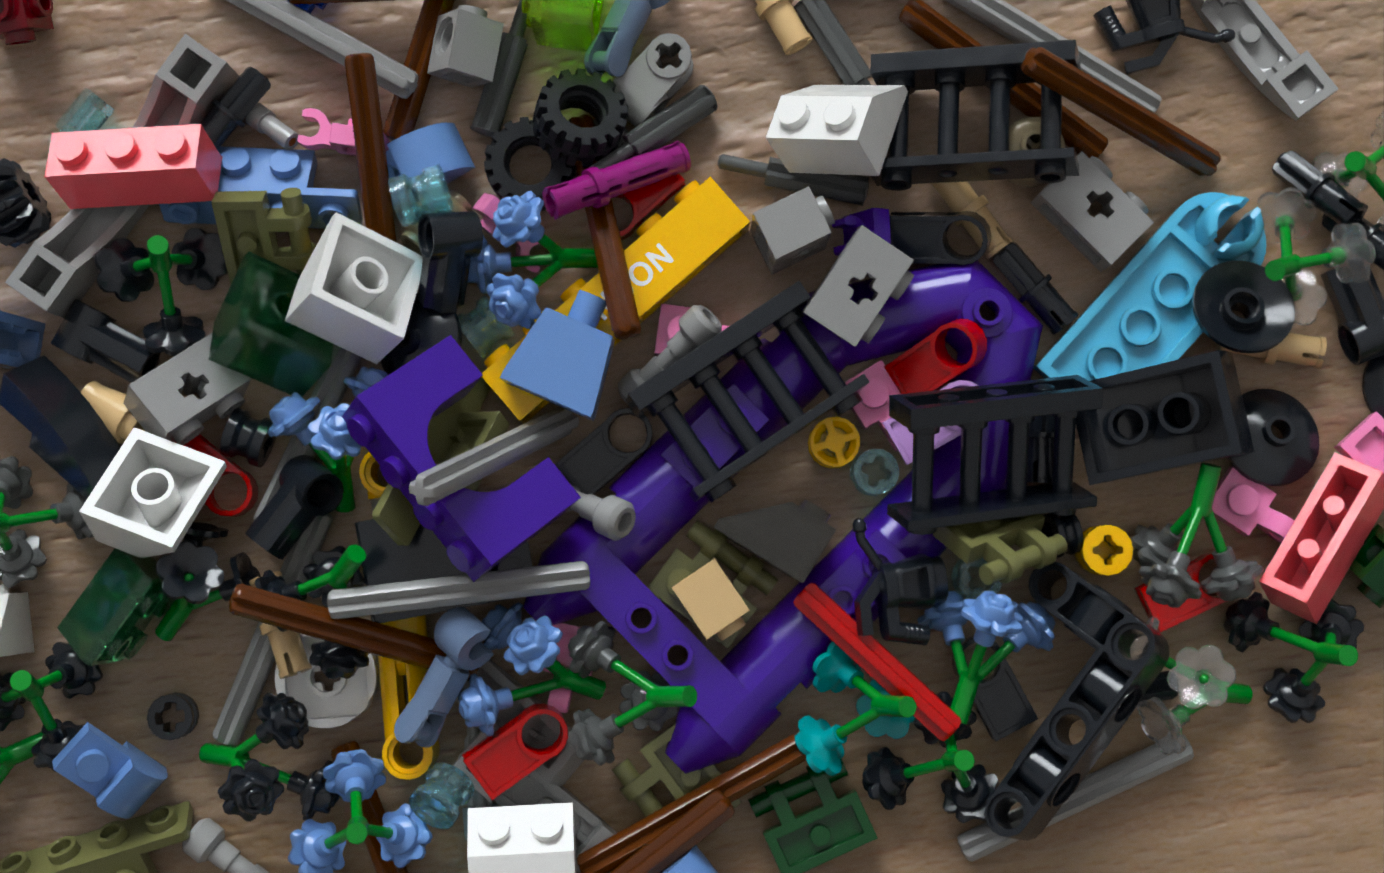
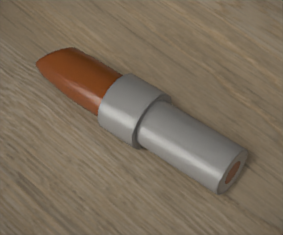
(266, 123)

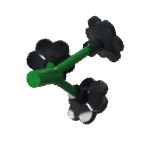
(127, 273)
(193, 573)

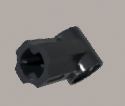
(447, 248)
(1360, 316)
(97, 339)
(296, 504)

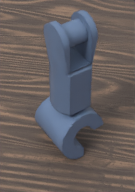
(618, 36)
(460, 638)

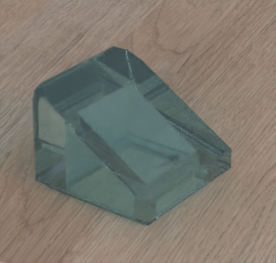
(85, 113)

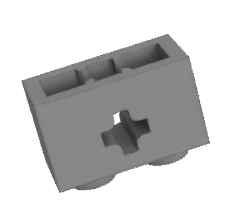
(792, 229)
(1100, 237)
(862, 256)
(162, 409)

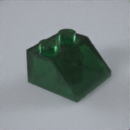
(255, 337)

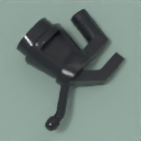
(1156, 22)
(909, 583)

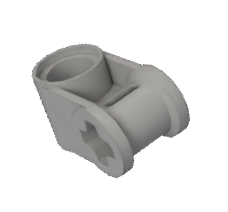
(647, 85)

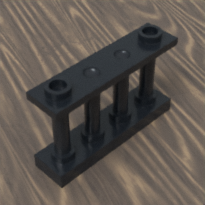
(949, 73)
(744, 342)
(971, 411)

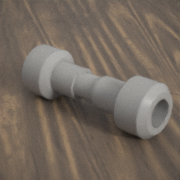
(695, 329)
(610, 516)
(209, 844)

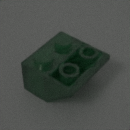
(115, 610)

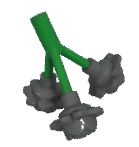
(21, 553)
(1166, 564)
(648, 697)

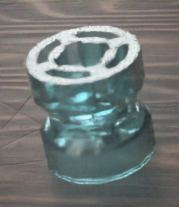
(420, 195)

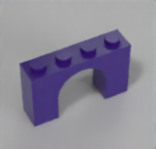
(471, 524)

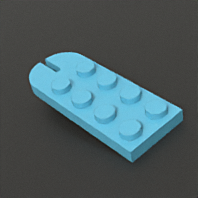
(1147, 306)

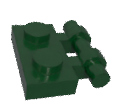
(818, 833)

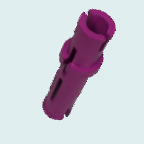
(598, 186)

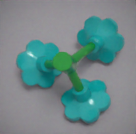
(877, 711)

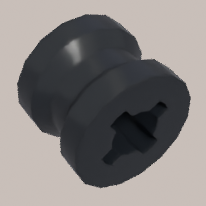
(247, 438)

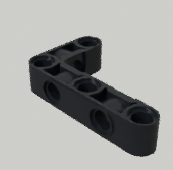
(1100, 695)

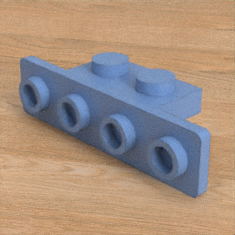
(271, 172)

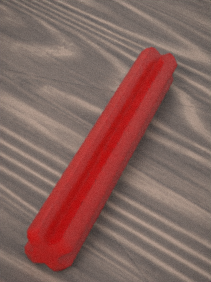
(876, 660)

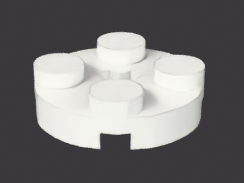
(334, 707)

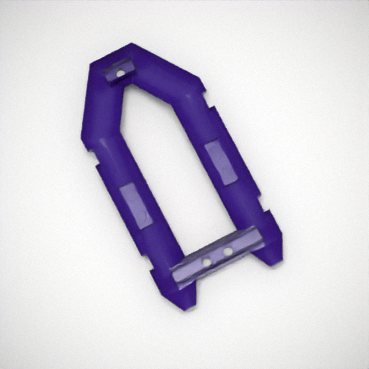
(743, 689)

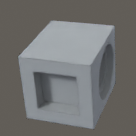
(465, 46)

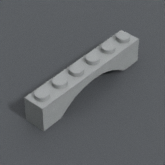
(62, 259)

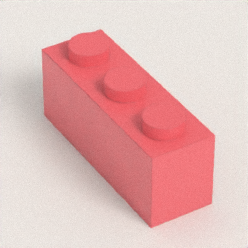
(134, 166)
(1325, 538)

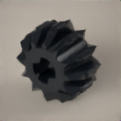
(21, 206)

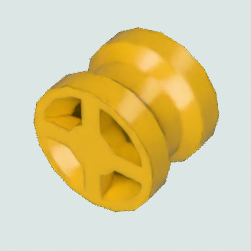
(839, 432)
(1096, 550)

